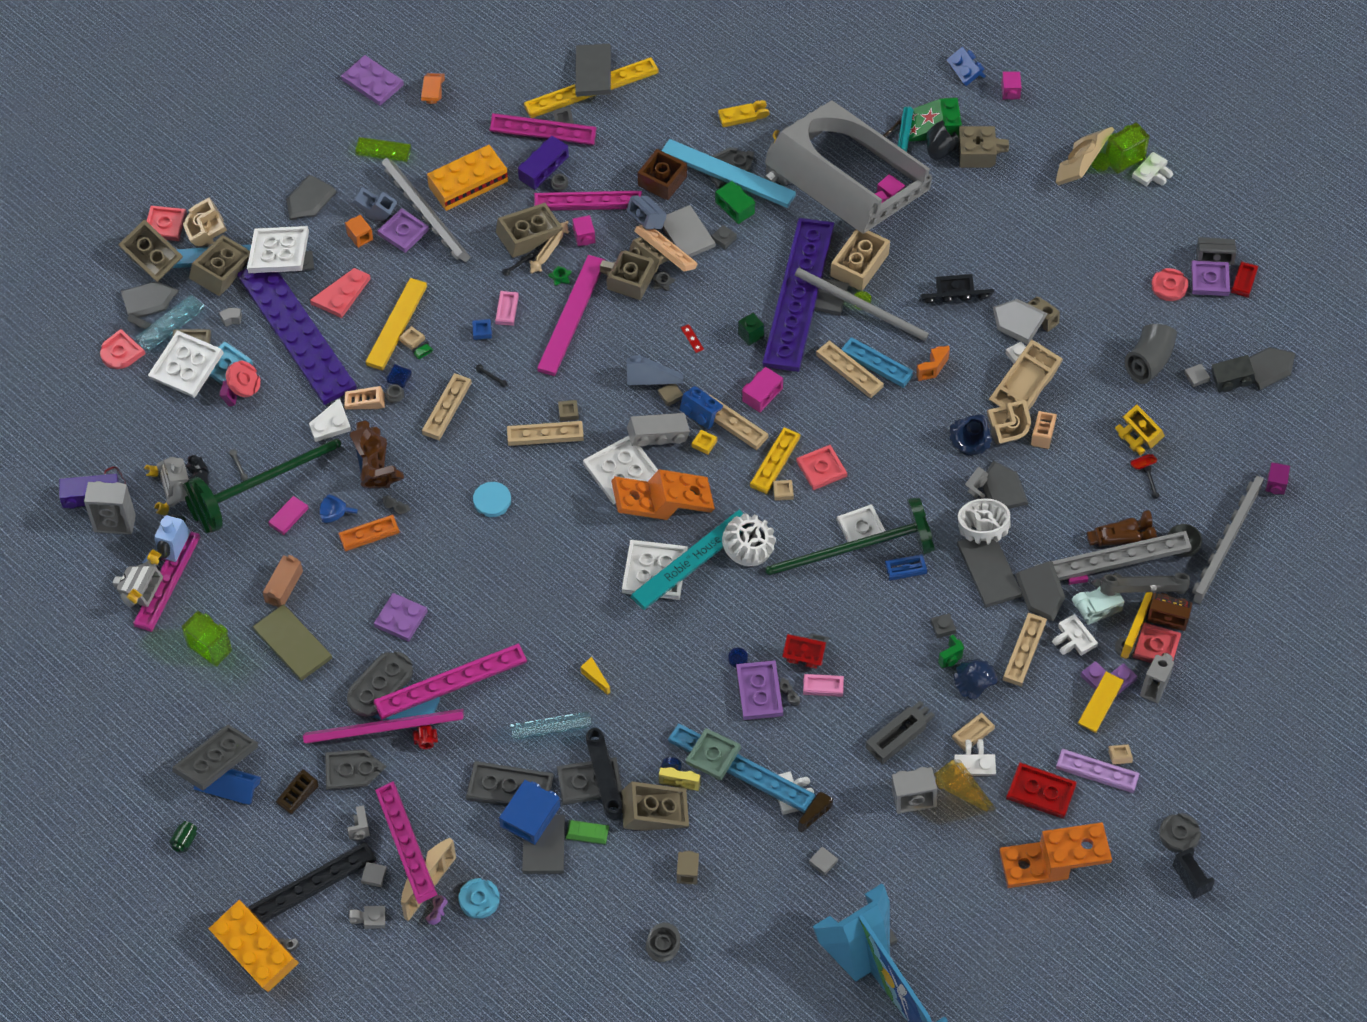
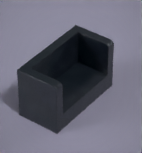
(1191, 873)

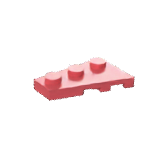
(342, 293)

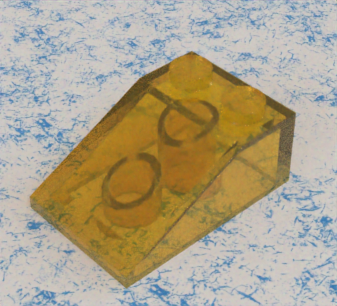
(959, 782)

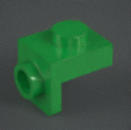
(951, 655)

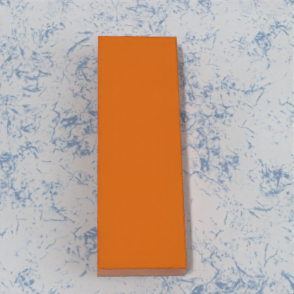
(368, 532)

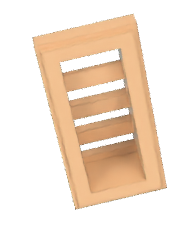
(371, 392)
(1043, 430)

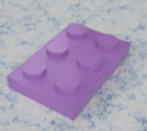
(372, 80)
(759, 690)

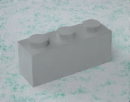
(658, 429)

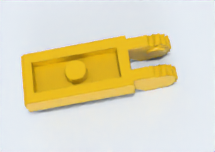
(743, 113)

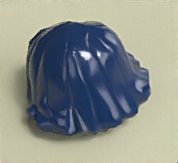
(971, 434)
(974, 678)

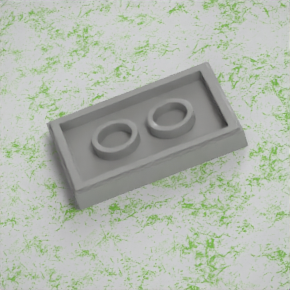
(688, 231)

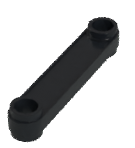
(604, 773)

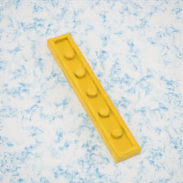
(396, 324)

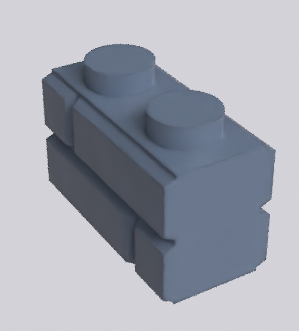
(646, 212)

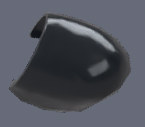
(939, 141)

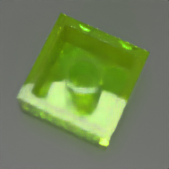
(1127, 147)
(207, 638)

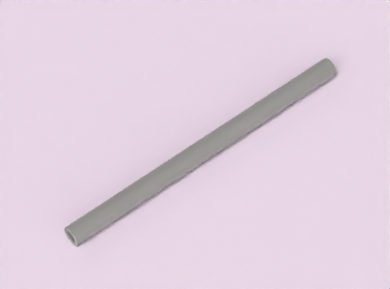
(877, 312)

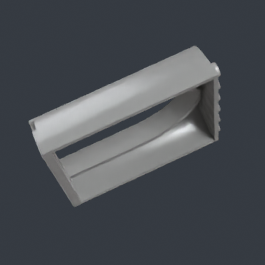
(805, 168)

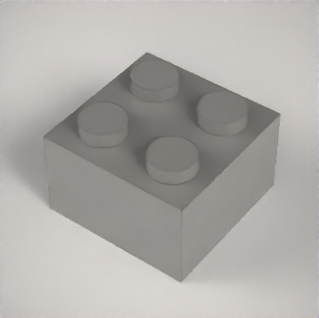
(914, 790)

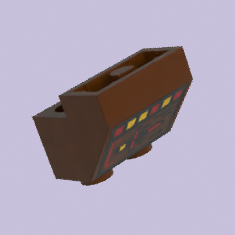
(1169, 611)

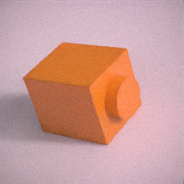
(359, 231)

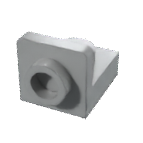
(977, 479)
(361, 827)

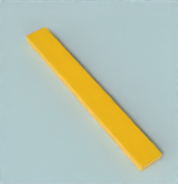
(568, 96)

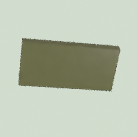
(292, 642)

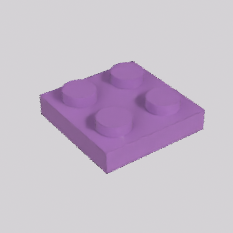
(403, 230)
(1210, 278)
(400, 617)

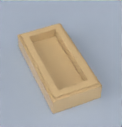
(974, 730)

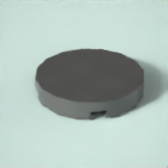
(1179, 832)

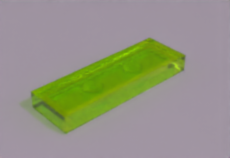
(383, 149)

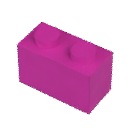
(762, 389)

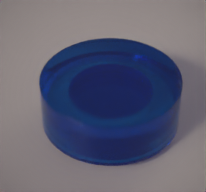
(737, 656)
(671, 762)

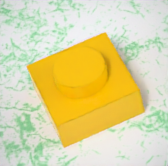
(704, 442)

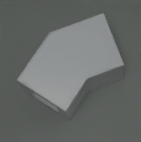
(231, 316)

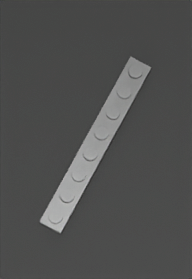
(428, 214)
(1224, 544)
(1122, 555)

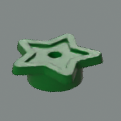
(560, 271)

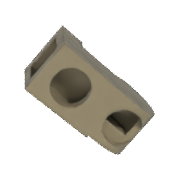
(1053, 314)

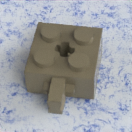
(979, 146)
(629, 274)

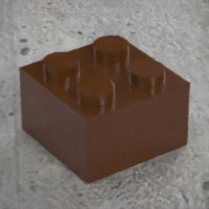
(662, 174)

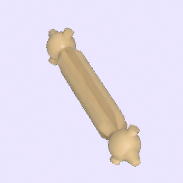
(547, 249)

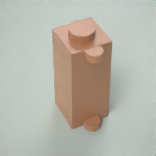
(283, 581)

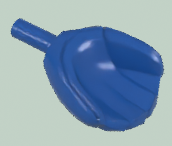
(333, 509)

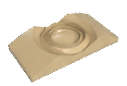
(1082, 156)
(1027, 376)
(437, 862)

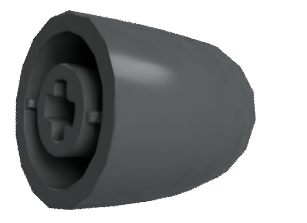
(1150, 352)

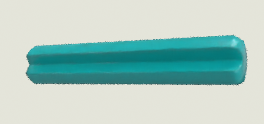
(905, 128)

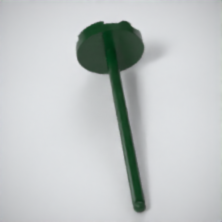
(205, 506)
(918, 526)

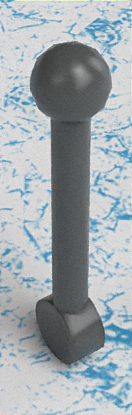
(233, 453)

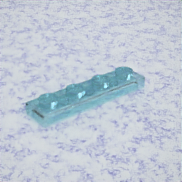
(170, 321)
(543, 726)

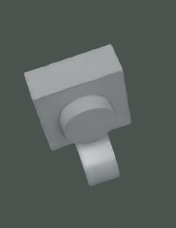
(372, 917)

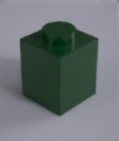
(751, 329)

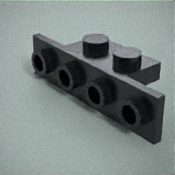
(955, 287)

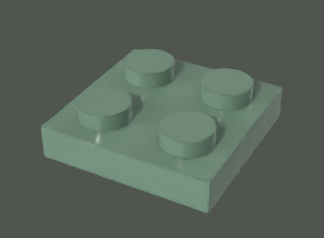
(713, 754)

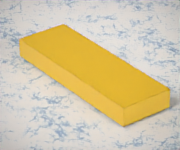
(1101, 702)

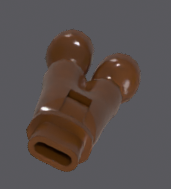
(1123, 532)

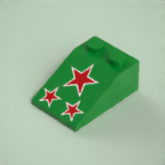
(929, 114)

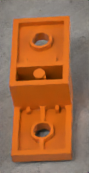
(662, 494)
(1055, 855)

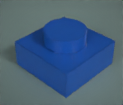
(482, 329)

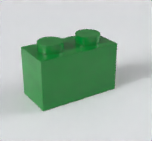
(735, 202)

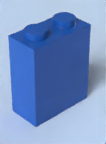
(530, 811)

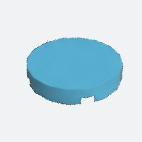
(492, 499)
(478, 898)

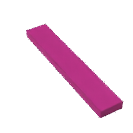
(543, 129)
(585, 200)
(171, 572)

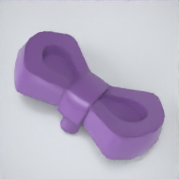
(435, 916)

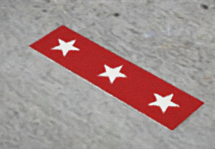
(695, 343)

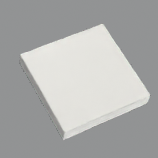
(860, 523)

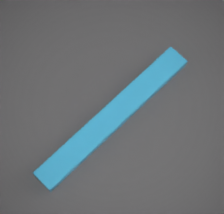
(728, 172)

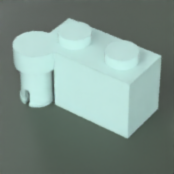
(1096, 605)

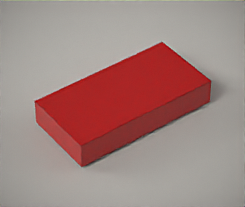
(1244, 279)

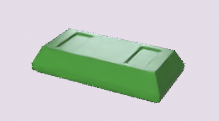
(587, 832)

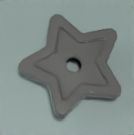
(662, 276)

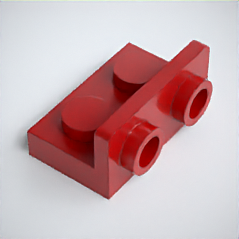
(804, 650)

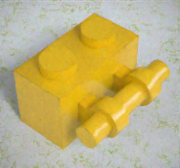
(1143, 426)

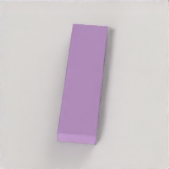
(1097, 771)

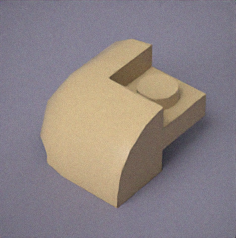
(204, 223)
(1009, 422)

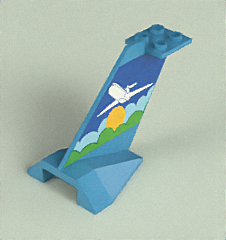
(863, 946)

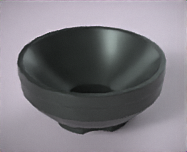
(1194, 537)

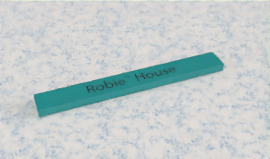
(683, 565)

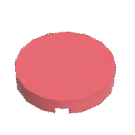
(1169, 284)
(242, 379)

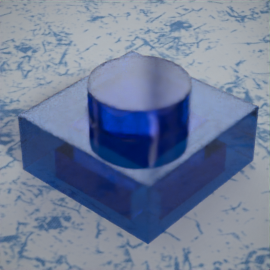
(399, 376)

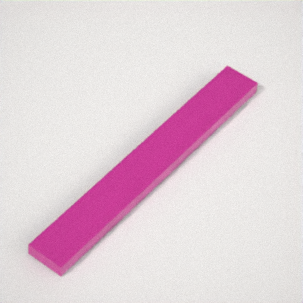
(570, 316)
(449, 681)
(381, 726)
(406, 842)

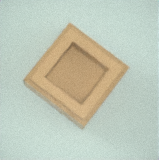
(412, 338)
(783, 490)
(1120, 754)

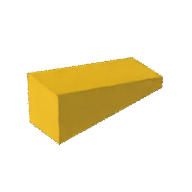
(592, 672)

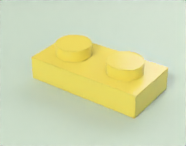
(681, 779)

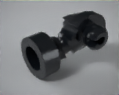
(197, 468)

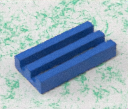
(906, 570)

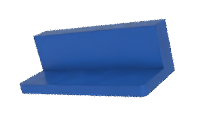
(234, 786)

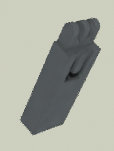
(892, 738)

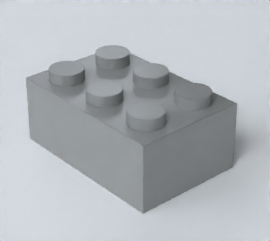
(110, 507)

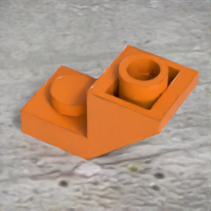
(432, 87)
(931, 369)

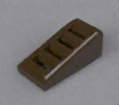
(292, 788)
(817, 808)

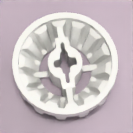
(987, 516)
(738, 547)

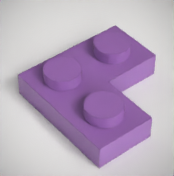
(1094, 674)

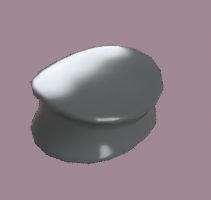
(663, 942)

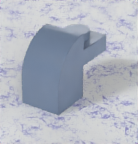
(376, 207)

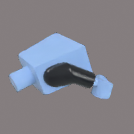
(171, 537)

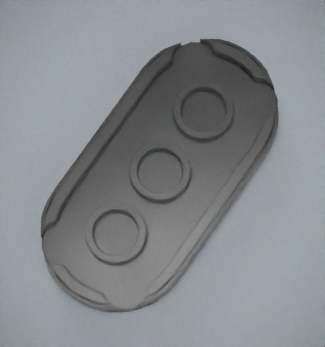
(384, 676)

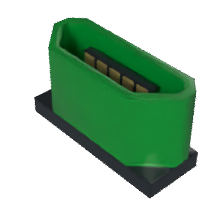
(422, 350)

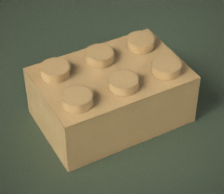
(860, 259)

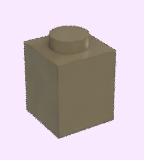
(687, 867)

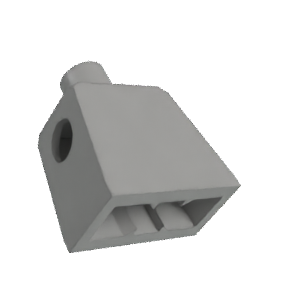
(1160, 671)

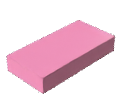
(507, 308)
(823, 685)

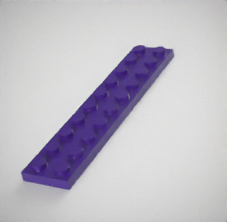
(797, 296)
(298, 334)

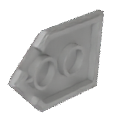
(1018, 319)

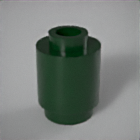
(183, 837)

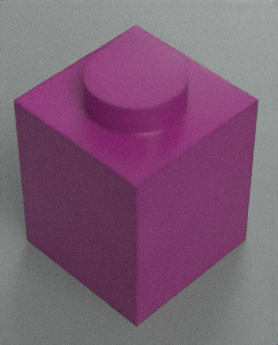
(1277, 478)

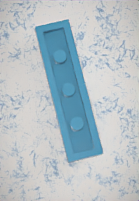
(878, 362)

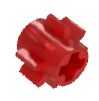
(425, 737)

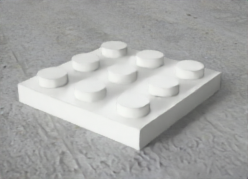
(278, 249)
(185, 364)
(620, 461)
(646, 561)

